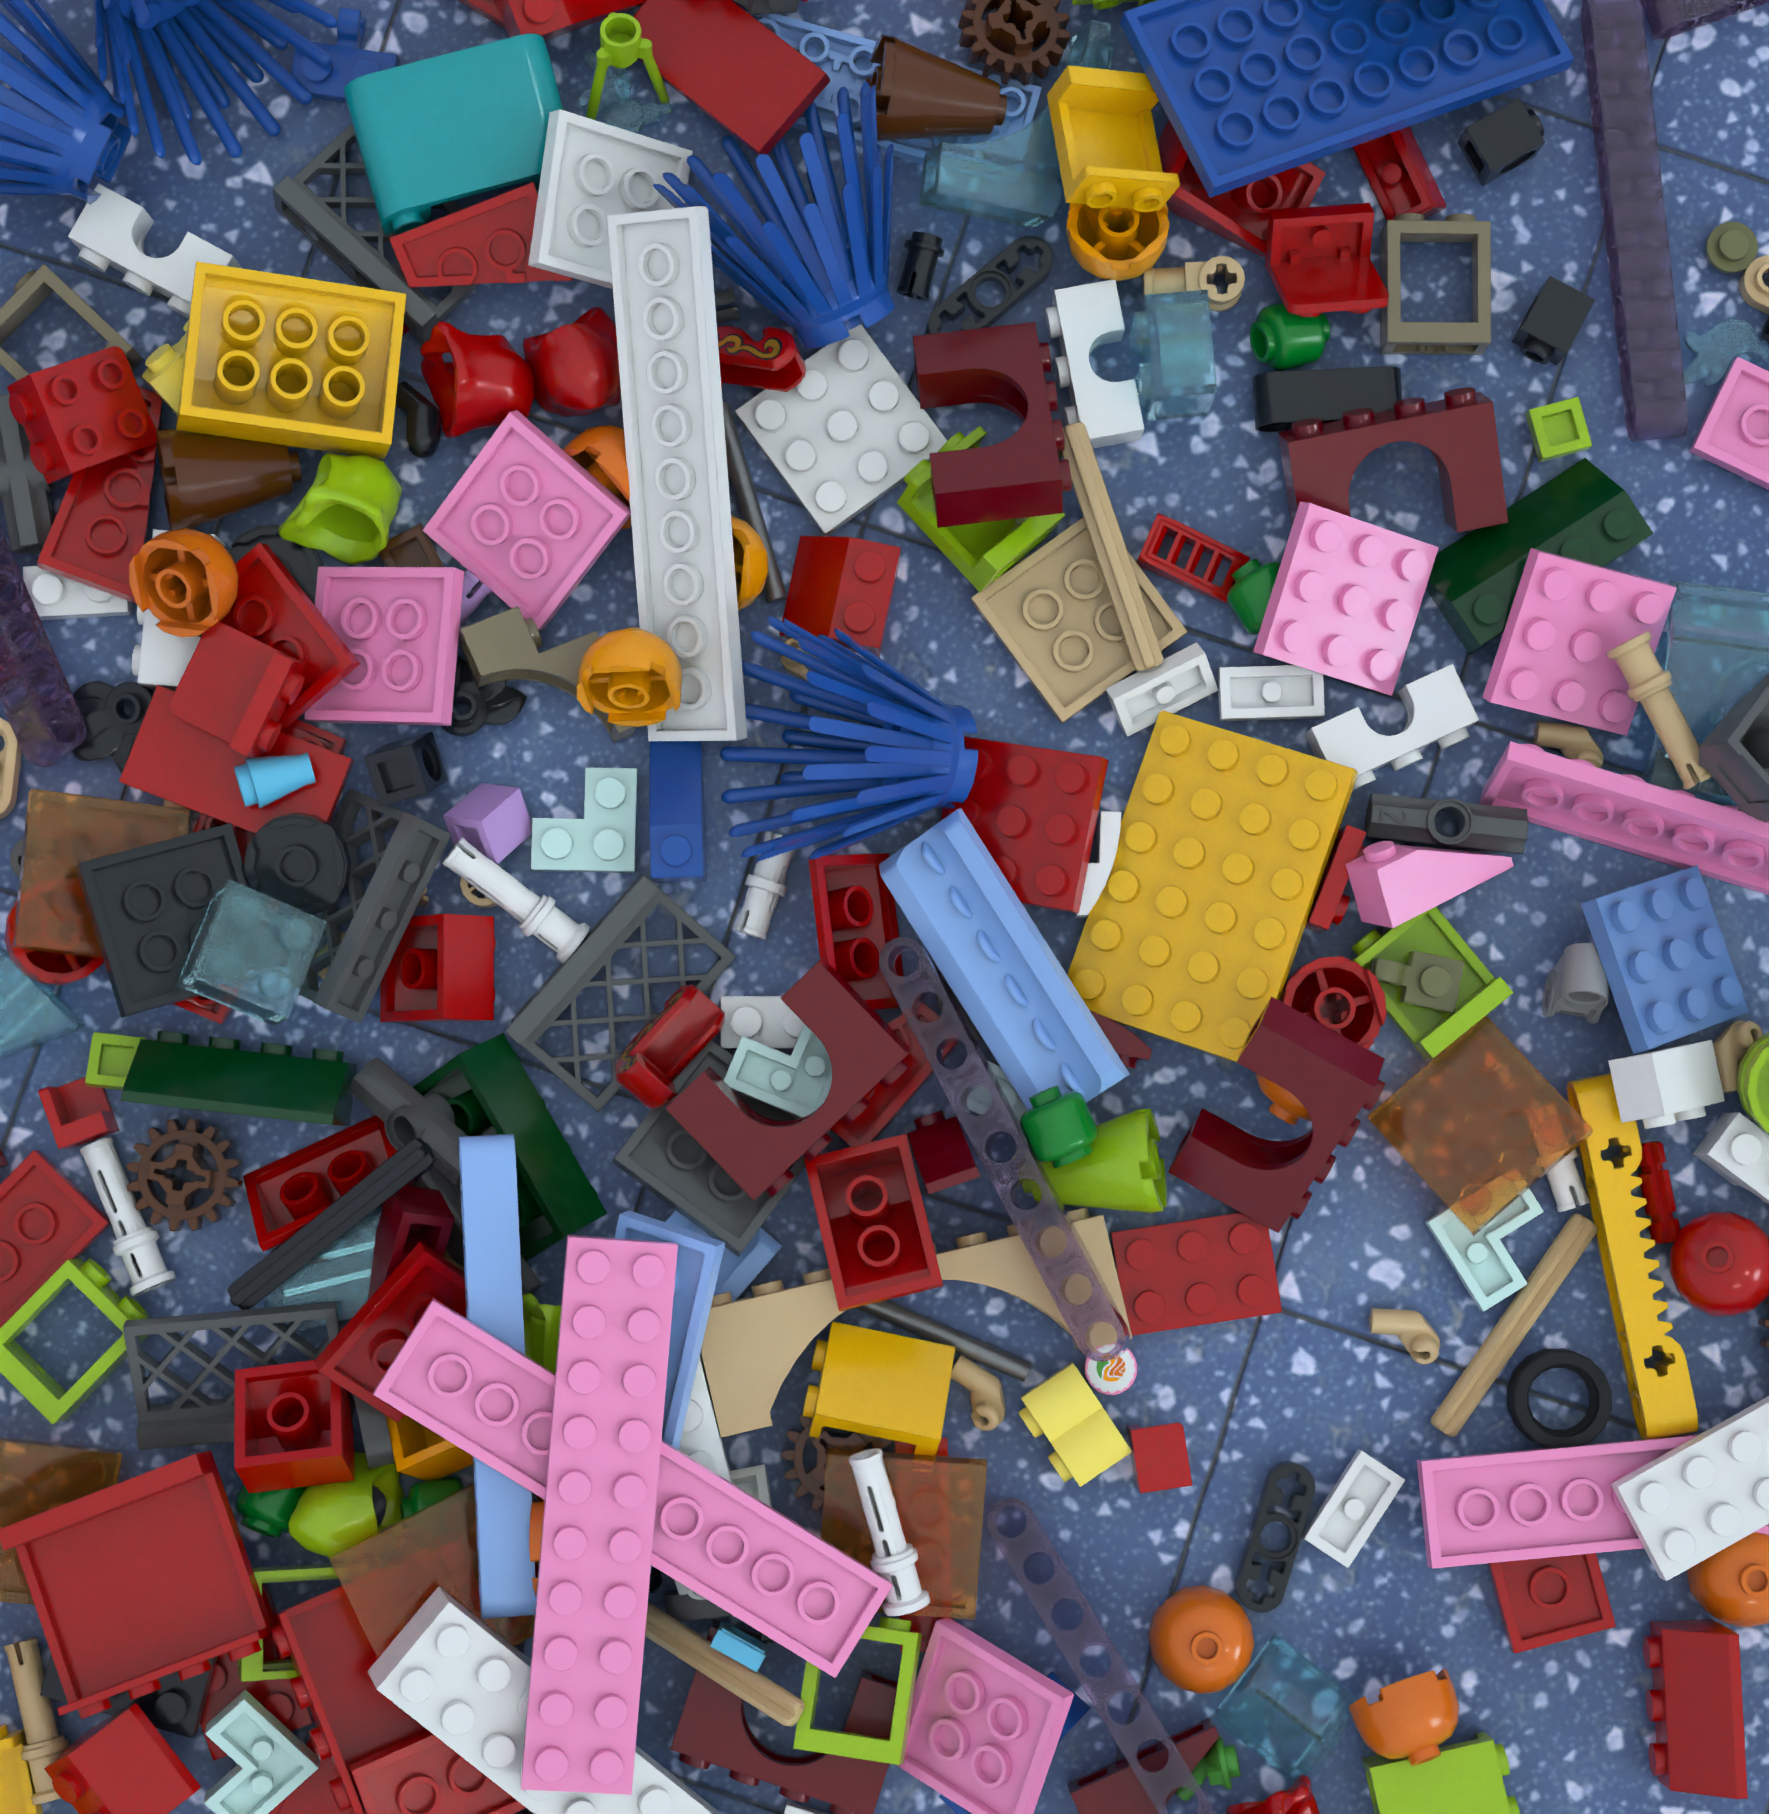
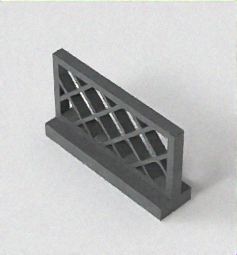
(351, 248)
(380, 913)
(587, 960)
(205, 1418)

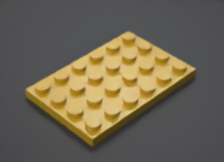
(1209, 884)

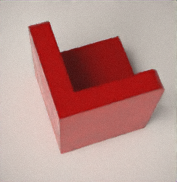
(78, 1113)
(1159, 1457)

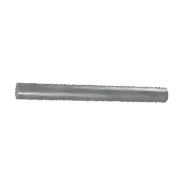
(749, 503)
(943, 1334)

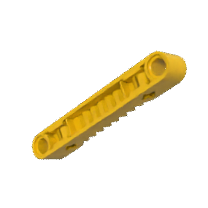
(1660, 1396)

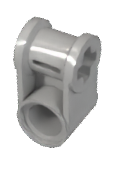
(1577, 984)

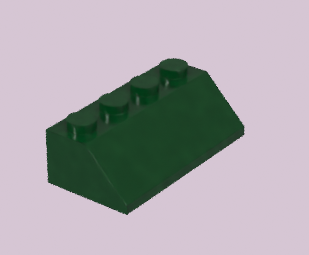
(1571, 516)
(241, 1081)
(497, 1097)

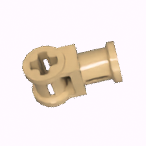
(1196, 277)

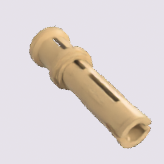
(1650, 686)
(37, 1716)

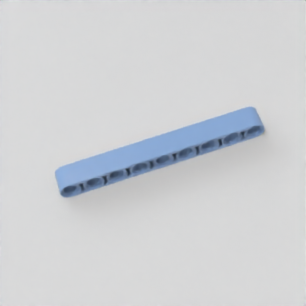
(496, 1306)

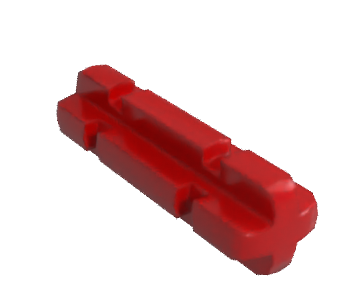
(1658, 1193)

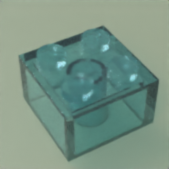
(1175, 354)
(252, 953)

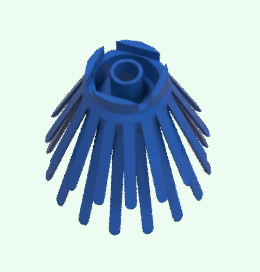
(203, 23)
(54, 125)
(822, 268)
(905, 762)

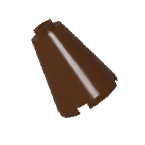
(929, 95)
(220, 475)

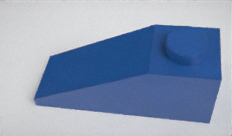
(677, 812)

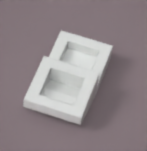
(1097, 873)

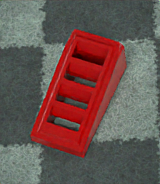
(1184, 534)

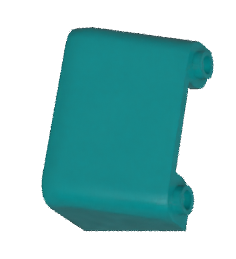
(453, 126)

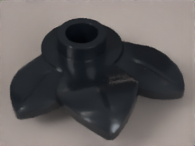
(489, 703)
(106, 723)

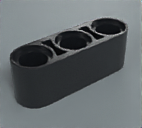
(1321, 393)

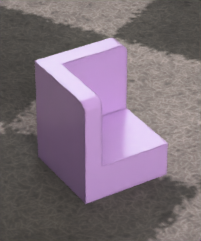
(490, 820)

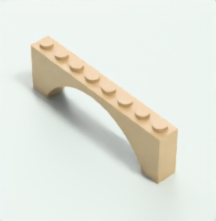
(760, 1337)

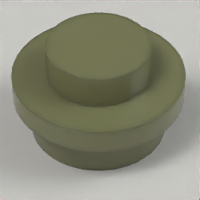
(1731, 247)

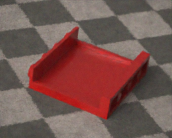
(140, 1583)
(333, 1680)

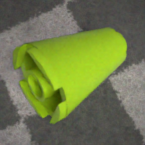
(1120, 1171)

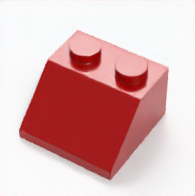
(843, 587)
(441, 971)
(291, 1428)
(122, 1769)

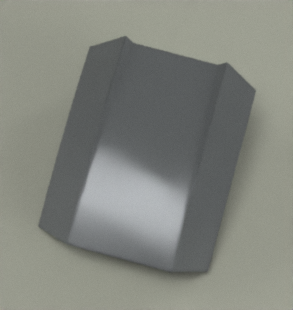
(1739, 752)

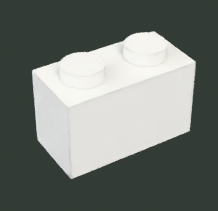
(1667, 1084)

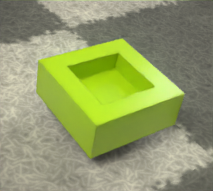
(1558, 429)
(110, 1060)

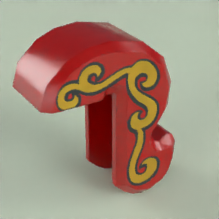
(763, 364)
(668, 1046)

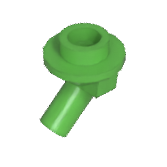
(1218, 1765)

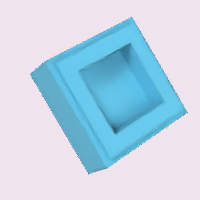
(739, 1646)

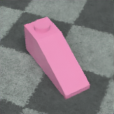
(1405, 881)

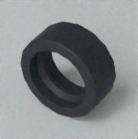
(1599, 1398)

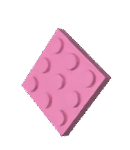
(527, 519)
(1345, 598)
(403, 635)
(1559, 637)
(982, 1723)

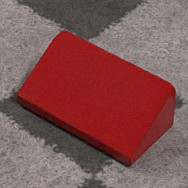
(1399, 175)

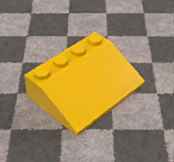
(291, 361)

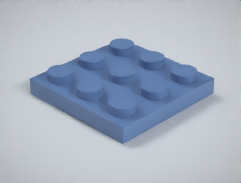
(1665, 959)

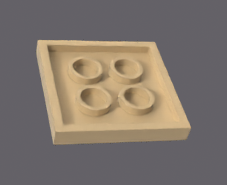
(1062, 622)

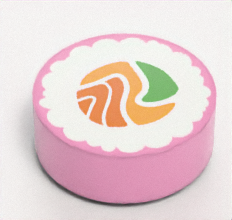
(1113, 1375)

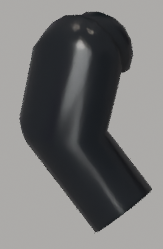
(422, 420)

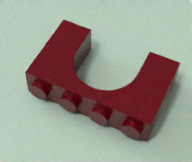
(1006, 370)
(1456, 430)
(762, 1149)
(1272, 1177)
(717, 1733)

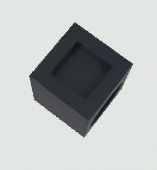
(1502, 141)
(1552, 322)
(406, 768)

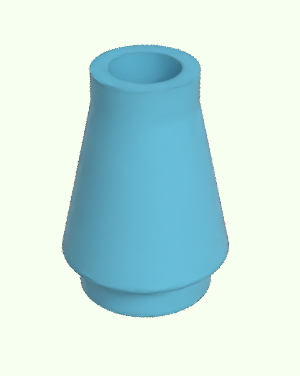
(272, 777)

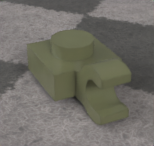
(1425, 980)

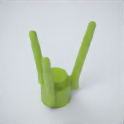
(621, 47)

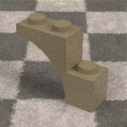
(507, 650)

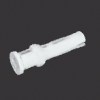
(535, 913)
(134, 1240)
(892, 1556)

